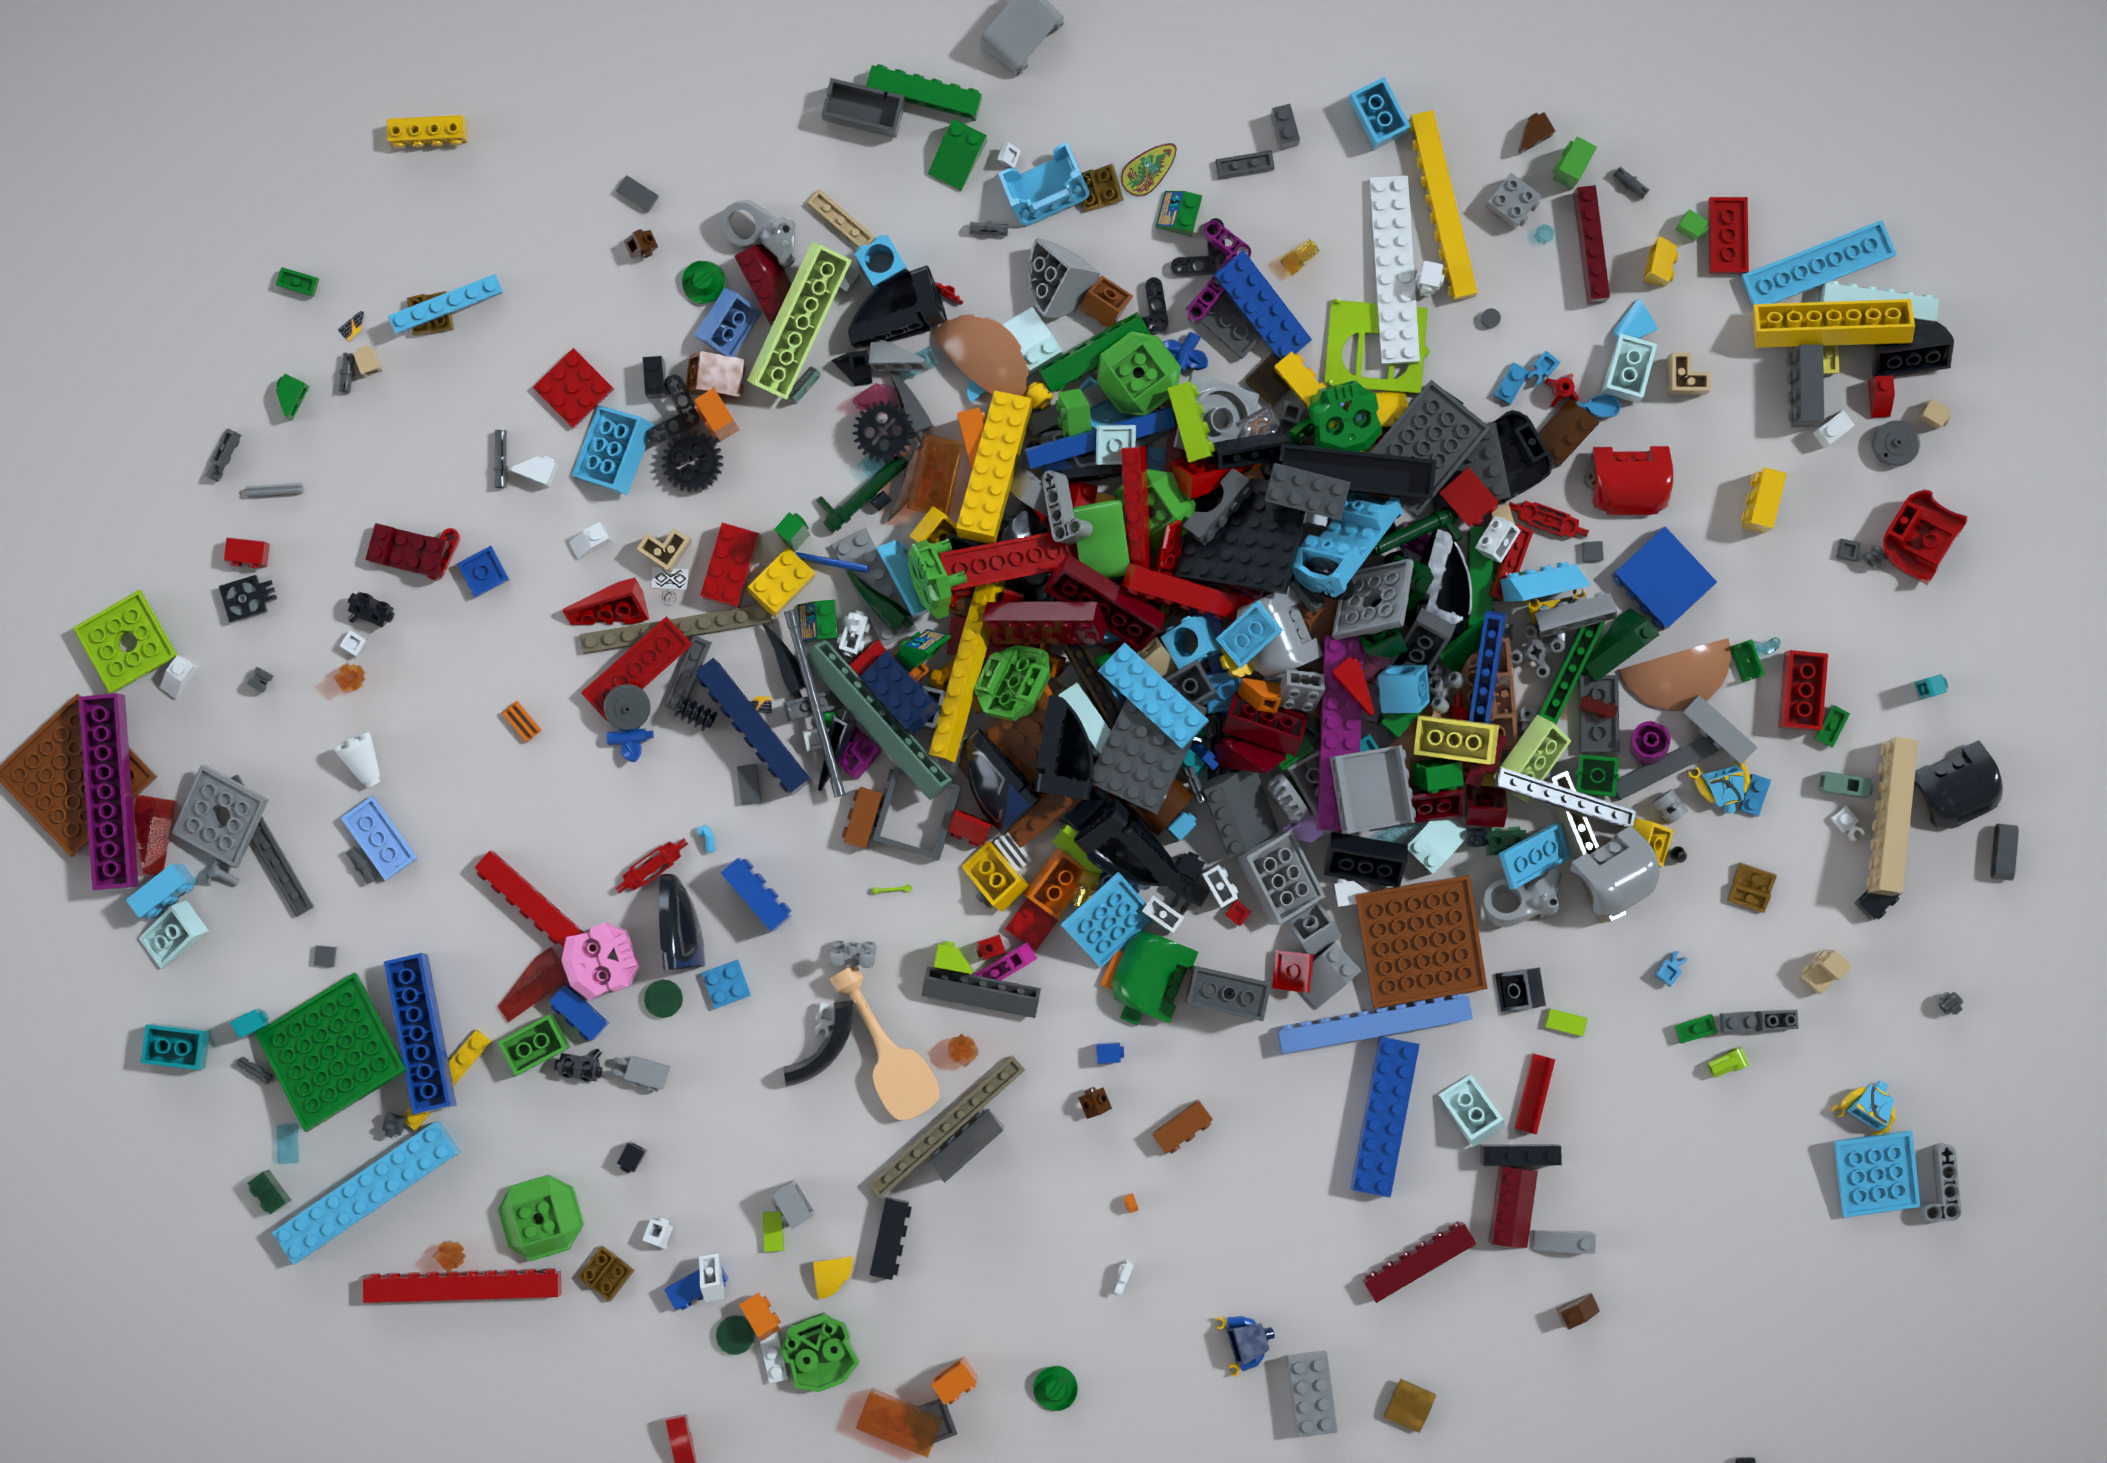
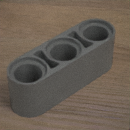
(2004, 852)

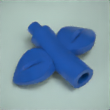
(1185, 352)
(630, 741)

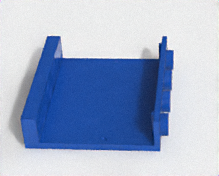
(1663, 579)

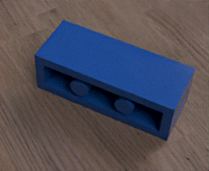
(578, 1012)
(687, 1290)

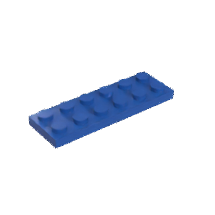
(1262, 306)

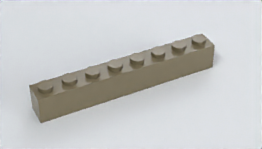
(1577, 834)

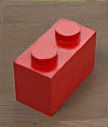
(246, 552)

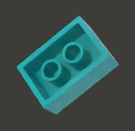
(175, 1046)

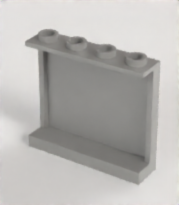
(1372, 789)

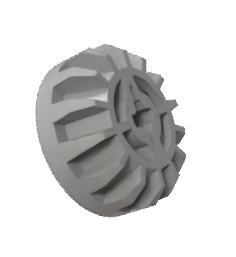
(1287, 799)

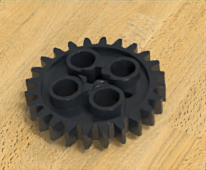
(896, 443)
(685, 445)

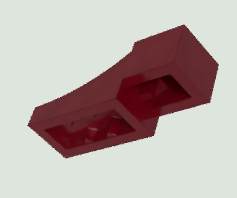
(1474, 773)

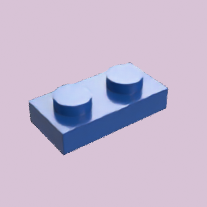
(1205, 754)

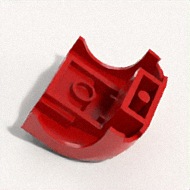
(1632, 480)
(1921, 536)

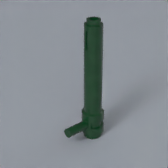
(843, 513)
(1437, 520)

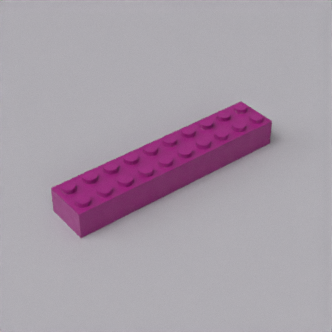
(1338, 726)
(108, 791)

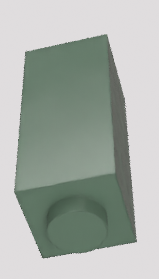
(1845, 784)

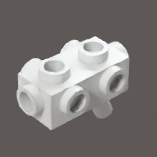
(855, 627)

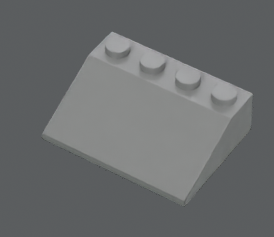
(1281, 877)

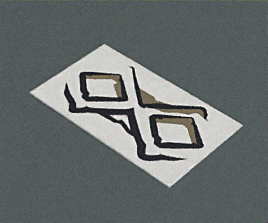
(665, 580)

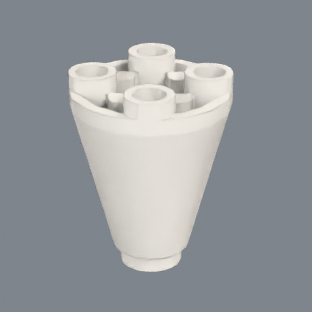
(360, 758)

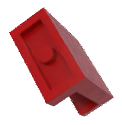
(1469, 497)

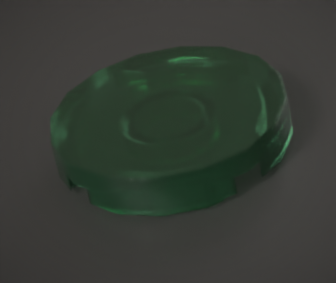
(663, 998)
(735, 1335)

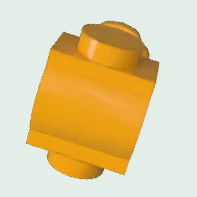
(940, 677)

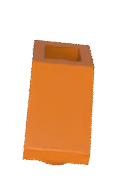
(1260, 694)

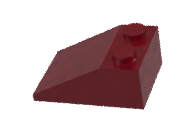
(1246, 755)

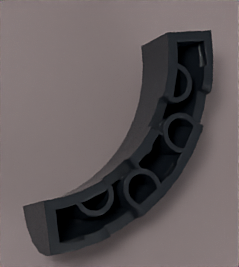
(828, 1051)

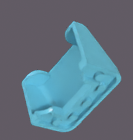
(1046, 187)

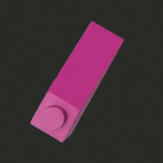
(1009, 963)

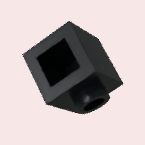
(1190, 865)

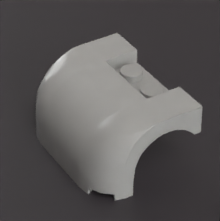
(1293, 645)
(1619, 872)

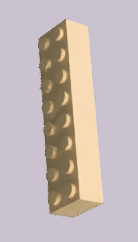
(1892, 816)

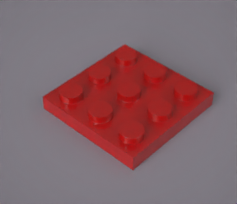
(573, 388)

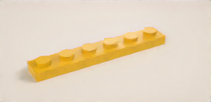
(458, 1066)

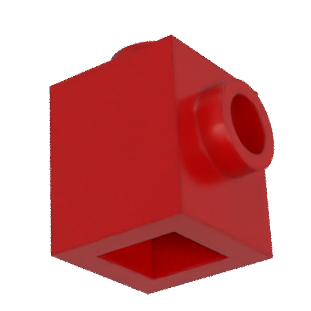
(990, 947)

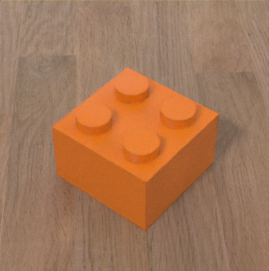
(954, 1381)

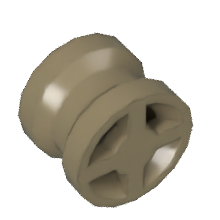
(1587, 479)

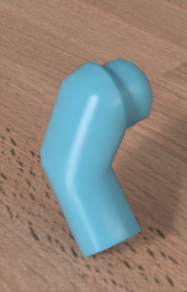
(709, 838)

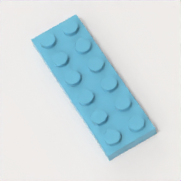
(1153, 695)

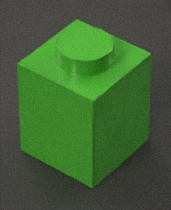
(1692, 225)

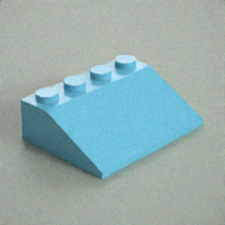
(612, 449)

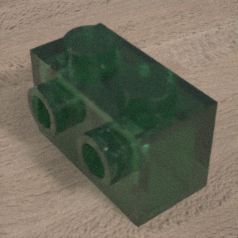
(1501, 840)
(268, 1192)

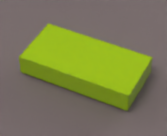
(1566, 1022)
(773, 1231)

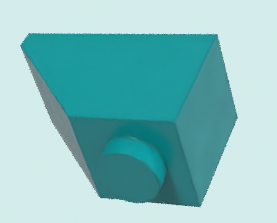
(1931, 686)
(250, 1023)

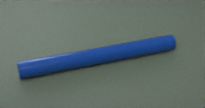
(833, 562)

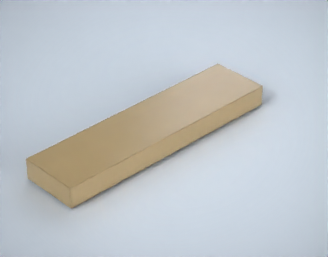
(840, 219)

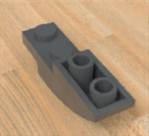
(1758, 1021)

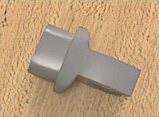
(1525, 721)

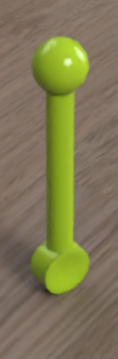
(875, 890)

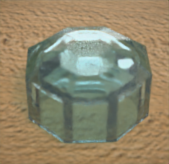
(1544, 233)

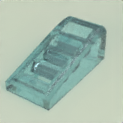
(933, 358)
(1383, 836)

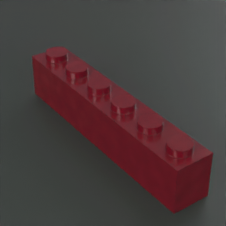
(1591, 244)
(1419, 1261)

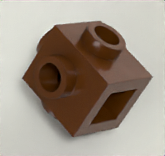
(641, 244)
(1094, 1102)

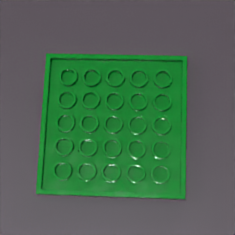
(331, 1052)

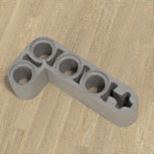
(1063, 524)
(1942, 1183)

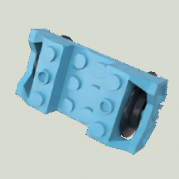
(1331, 560)

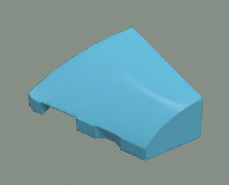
(1636, 322)

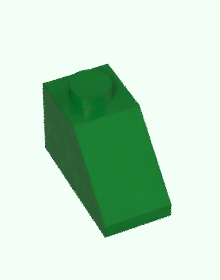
(290, 394)

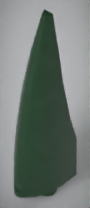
(886, 609)

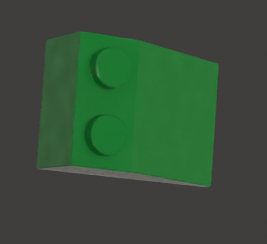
(957, 154)

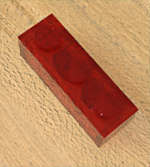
(1598, 707)

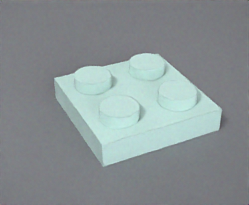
(1111, 440)

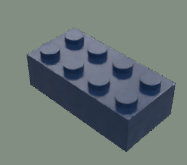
(900, 692)

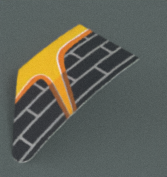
(352, 326)
(762, 704)

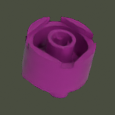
(1654, 733)

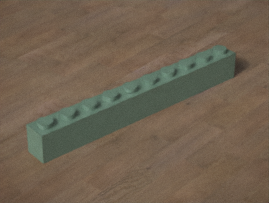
(878, 720)

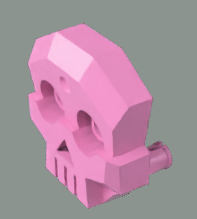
(585, 966)

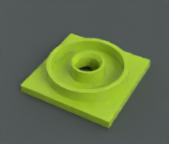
(102, 635)

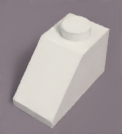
(1833, 429)
(537, 469)
(590, 540)
(178, 676)
(1345, 892)
(1163, 914)
(711, 1278)

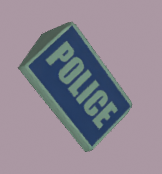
(804, 383)

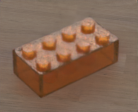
(935, 474)
(899, 1422)

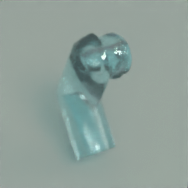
(1768, 647)

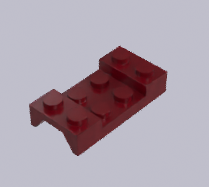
(407, 550)

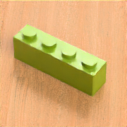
(1190, 422)

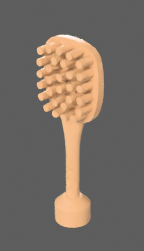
(901, 1074)

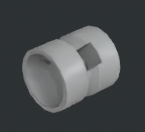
(1665, 801)

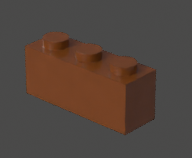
(862, 817)
(1182, 1127)

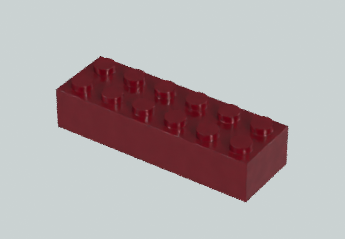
(1122, 611)
(1044, 623)

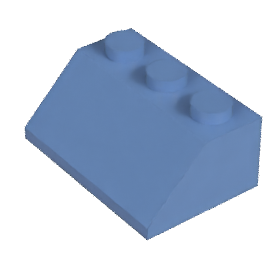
(728, 323)

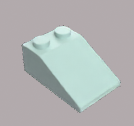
(1035, 339)
(1629, 368)
(1436, 843)
(173, 933)
(1472, 1110)

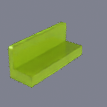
(1066, 843)

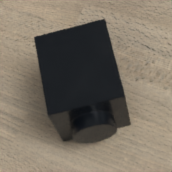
(631, 1157)

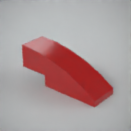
(681, 1439)

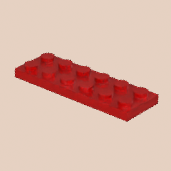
(640, 663)

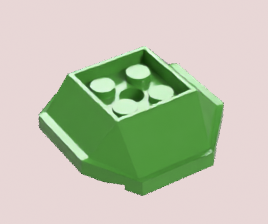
(1134, 394)
(1168, 503)
(1013, 682)
(560, 1212)

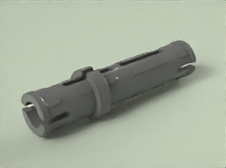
(500, 458)

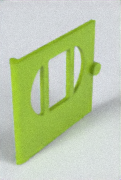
(1360, 318)

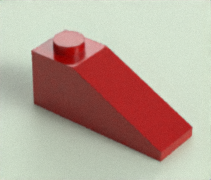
(1353, 681)

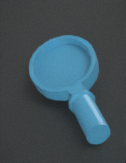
(1602, 406)

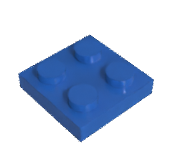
(483, 571)

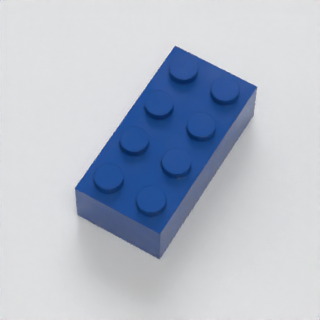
(756, 894)

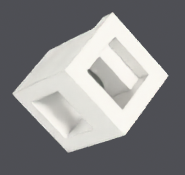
(652, 1232)

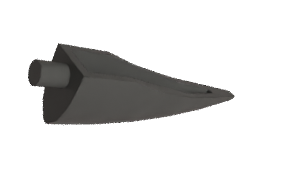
(912, 406)

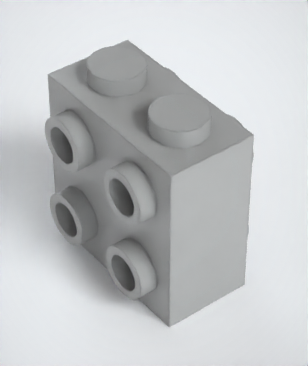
(1513, 201)
(1301, 690)

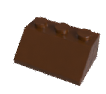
(1566, 431)

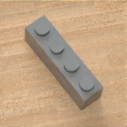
(1719, 729)

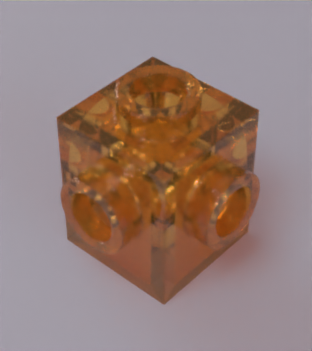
(343, 680)
(962, 1050)
(449, 1262)

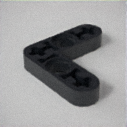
(1206, 260)
(1155, 314)
(681, 417)

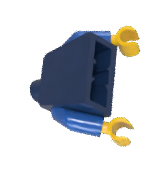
(1247, 1341)

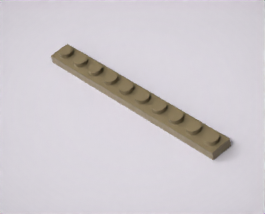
(688, 626)
(946, 1127)

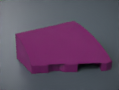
(859, 754)

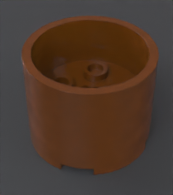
(1173, 804)

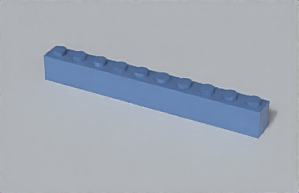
(1375, 1024)

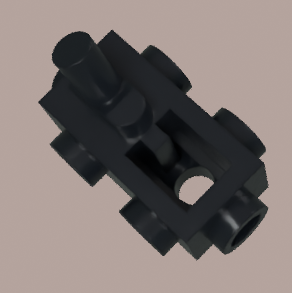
(367, 608)
(579, 1067)

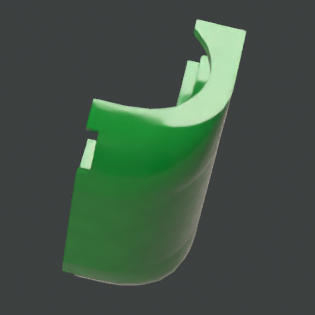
(1151, 974)

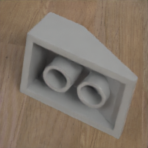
(1330, 973)

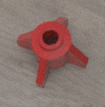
(1559, 392)

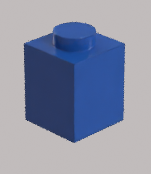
(1109, 1052)

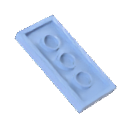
(379, 838)

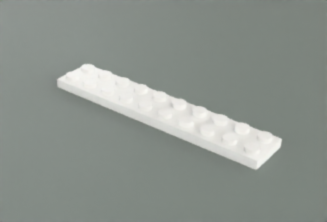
(1394, 270)

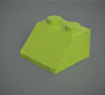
(951, 958)

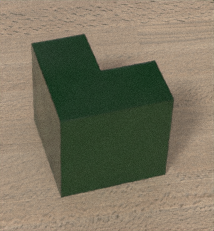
(1312, 728)

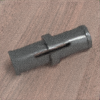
(1631, 182)
(989, 229)
(346, 373)
(361, 865)

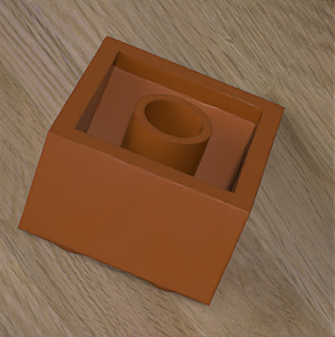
(1105, 302)

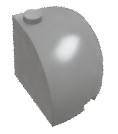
(1058, 278)

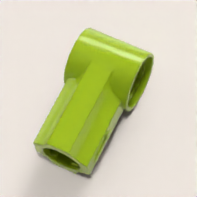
(1732, 1061)

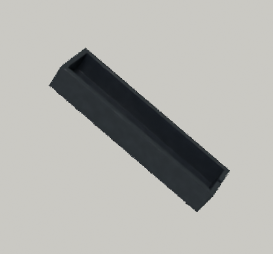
(1365, 470)

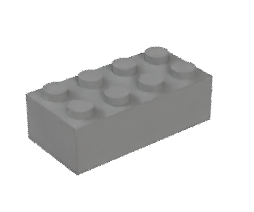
(1312, 1393)

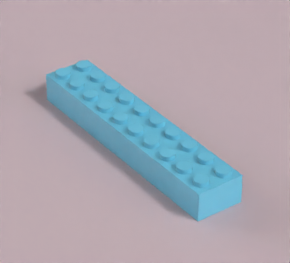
(366, 1192)

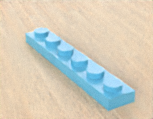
(445, 304)

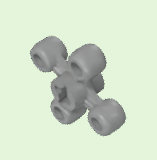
(1545, 647)
(1441, 688)
(852, 954)

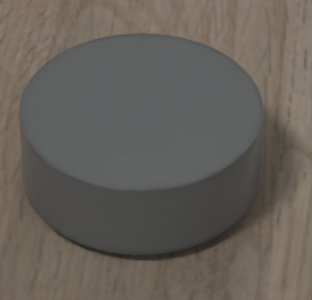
(1490, 318)

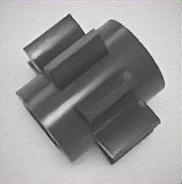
(1950, 1003)

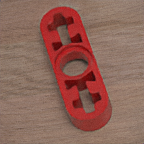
(454, 543)

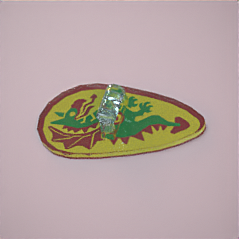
(1148, 169)

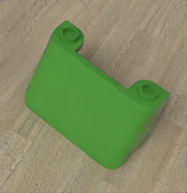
(1107, 545)

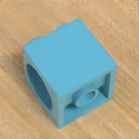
(880, 244)
(1207, 642)
(1403, 689)

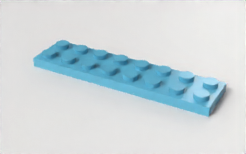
(1819, 265)

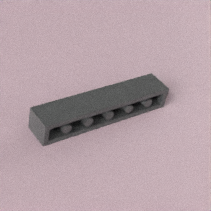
(981, 992)

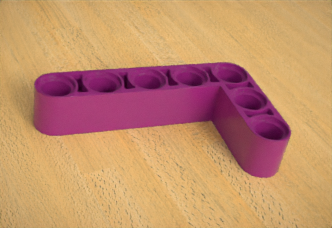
(1210, 289)

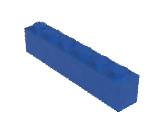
(1487, 667)

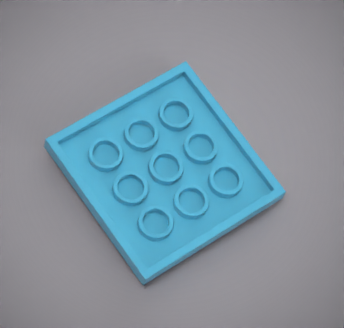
(1108, 920)
(1877, 1173)

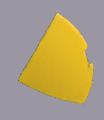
(831, 1275)

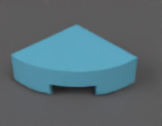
(974, 391)

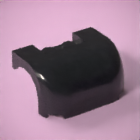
(1523, 453)
(1024, 525)
(1961, 786)

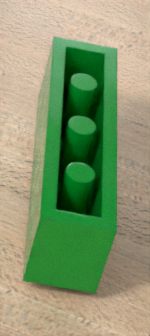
(793, 530)

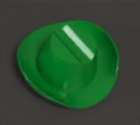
(703, 281)
(1055, 1388)

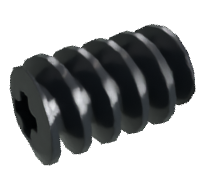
(694, 713)

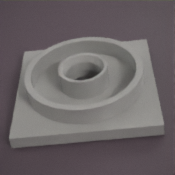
(1220, 396)
(1383, 581)
(198, 818)

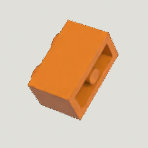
(759, 1316)

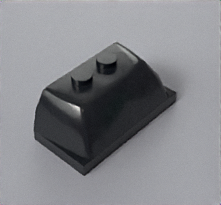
(1928, 352)

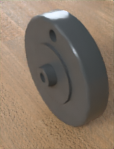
(1896, 443)
(627, 706)

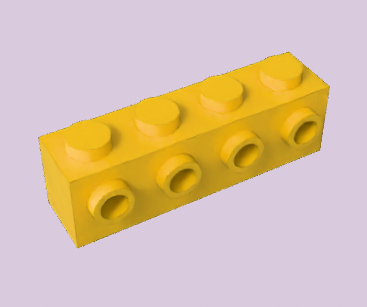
(427, 130)

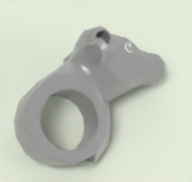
(772, 232)
(1535, 899)

